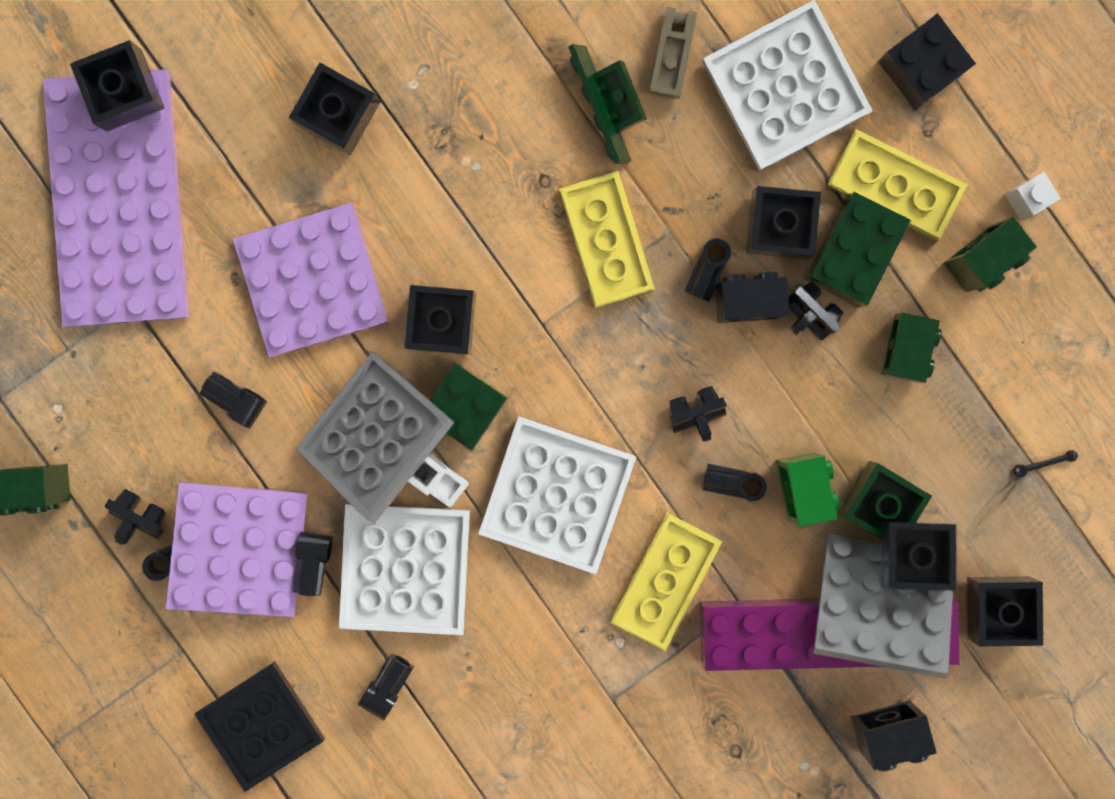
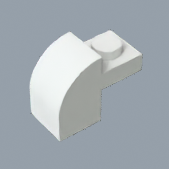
(439, 480)

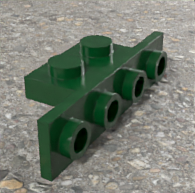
(611, 98)

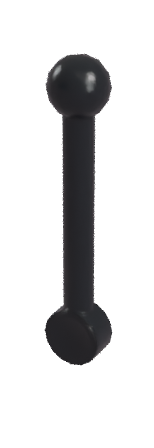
(1021, 470)

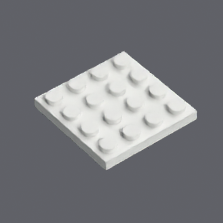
(787, 85)
(557, 495)
(405, 570)

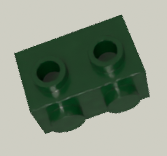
(911, 348)

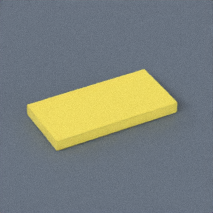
(897, 183)
(606, 239)
(666, 581)

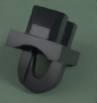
(811, 314)
(709, 409)
(123, 509)

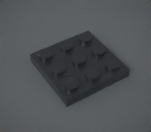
(259, 726)

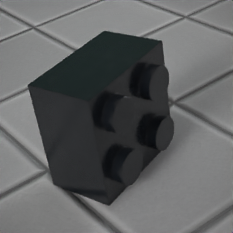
(926, 61)
(117, 86)
(335, 108)
(783, 222)
(752, 299)
(440, 319)
(919, 556)
(1005, 611)
(893, 736)

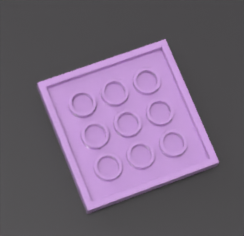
(311, 280)
(235, 549)

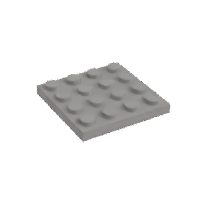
(374, 437)
(875, 623)

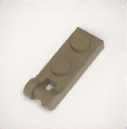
(672, 54)

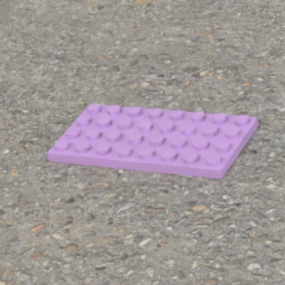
(115, 211)

